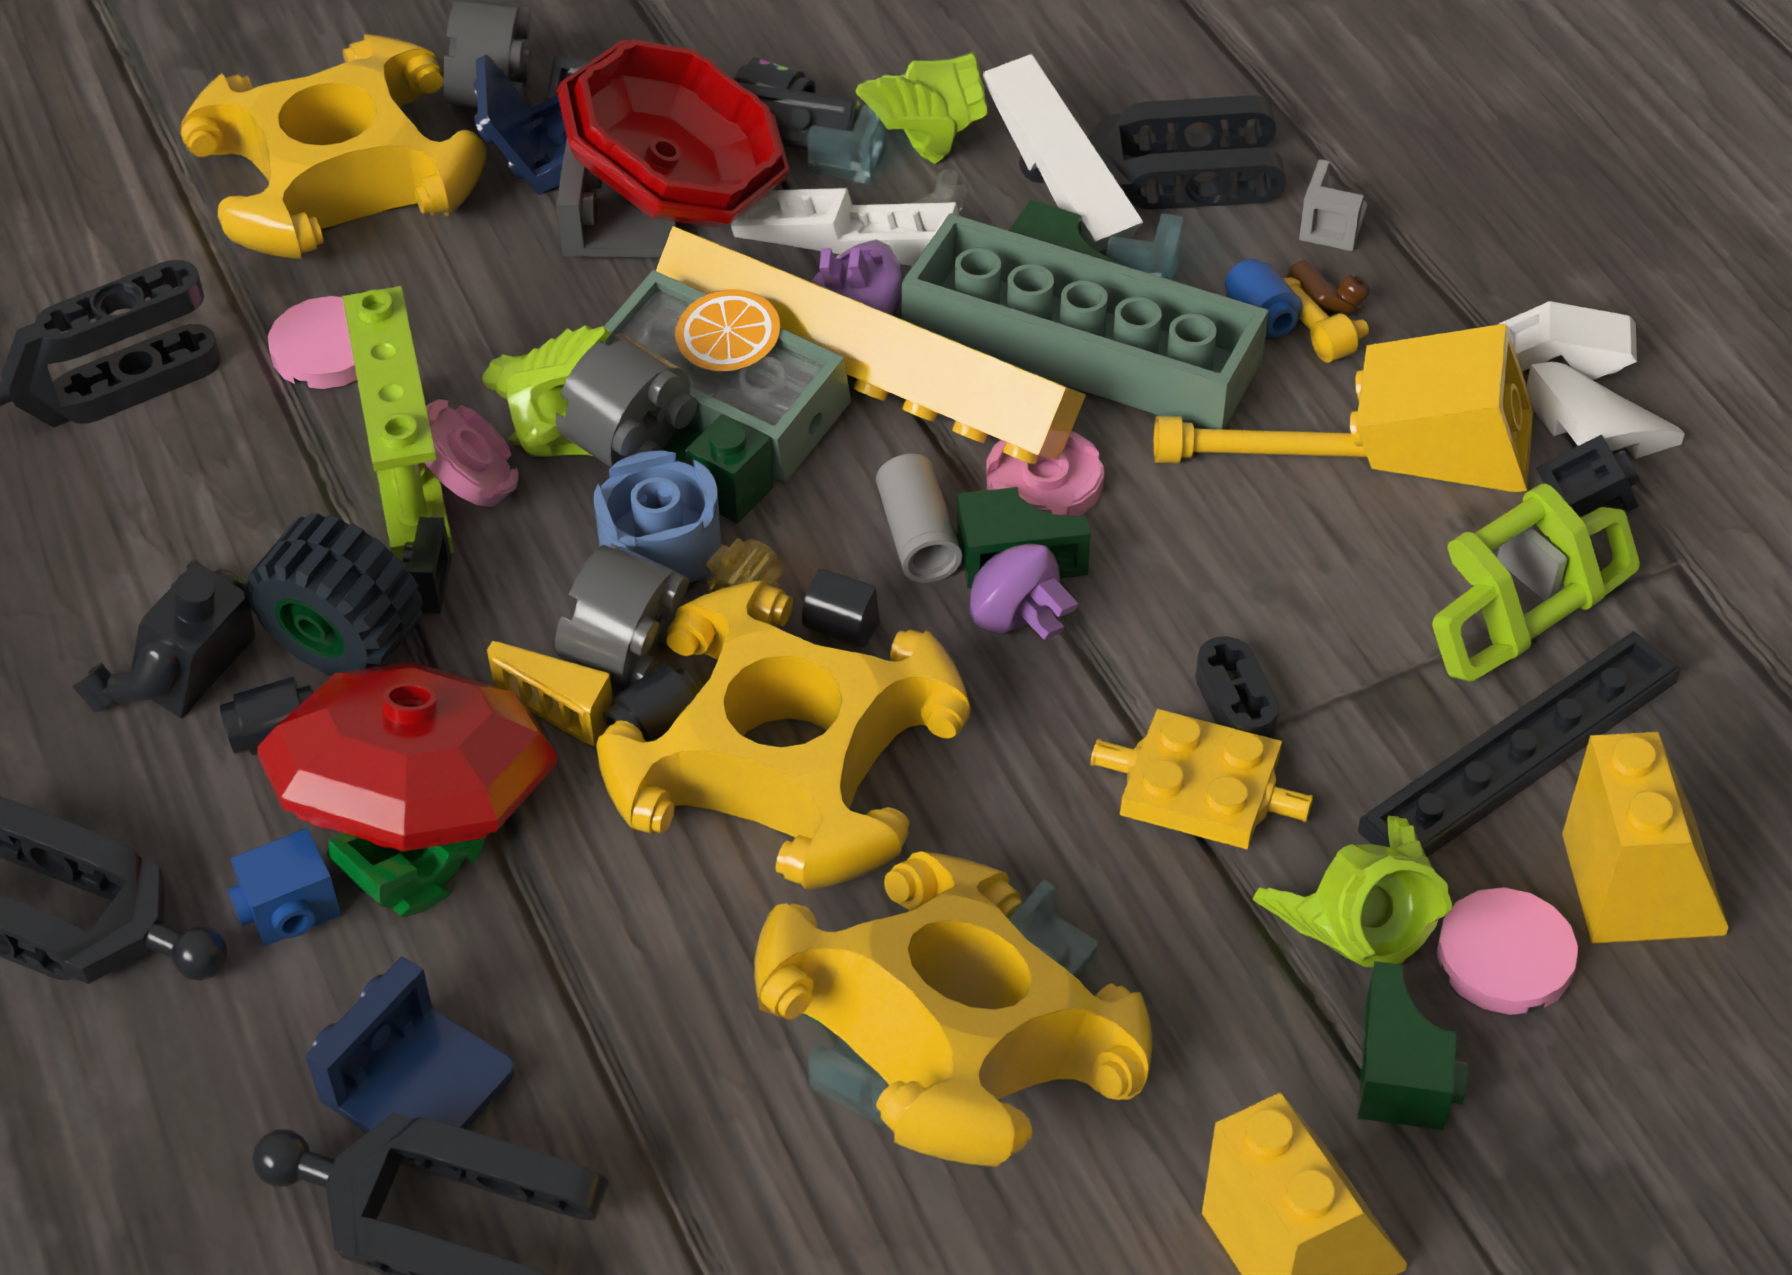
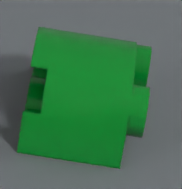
(401, 879)

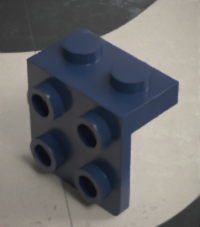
(526, 135)
(404, 1058)

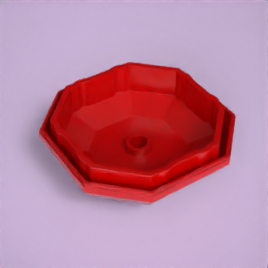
(672, 133)
(407, 756)

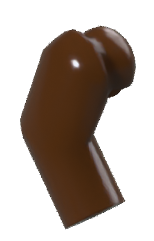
(1339, 299)

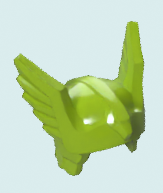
(929, 102)
(534, 388)
(1370, 900)

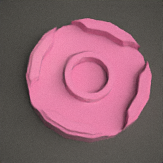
(313, 344)
(470, 455)
(1045, 484)
(1507, 950)

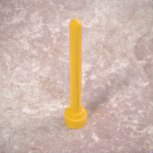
(1179, 440)

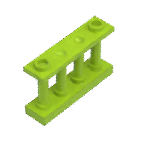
(394, 412)

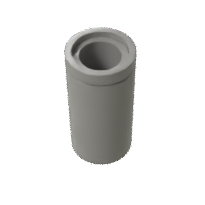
(918, 518)

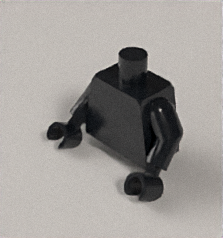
(180, 644)

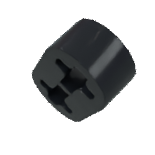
(1247, 687)

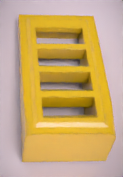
(554, 689)

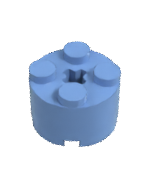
(661, 511)

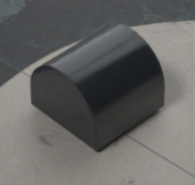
(841, 608)

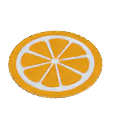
(727, 330)

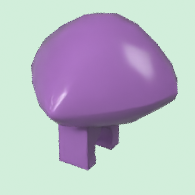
(864, 273)
(1020, 590)

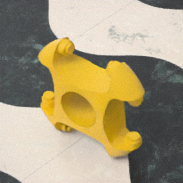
(332, 146)
(792, 788)
(953, 1008)

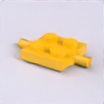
(1201, 779)

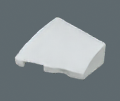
(1586, 409)

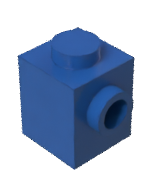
(283, 888)

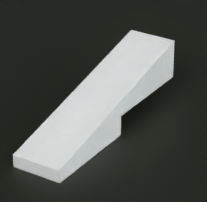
(1061, 151)
(829, 220)

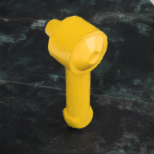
(1330, 336)

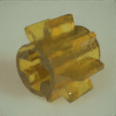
(743, 564)

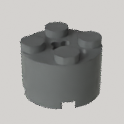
(483, 30)
(624, 401)
(620, 613)

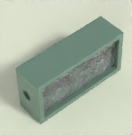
(785, 395)

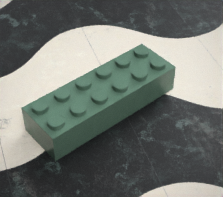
(1087, 321)

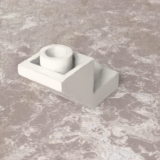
(1587, 338)

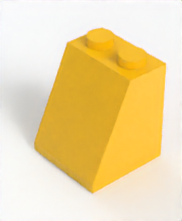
(1446, 409)
(1638, 846)
(1287, 1202)

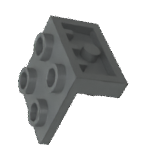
(601, 221)

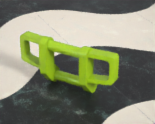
(1495, 589)

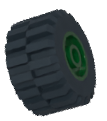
(334, 595)

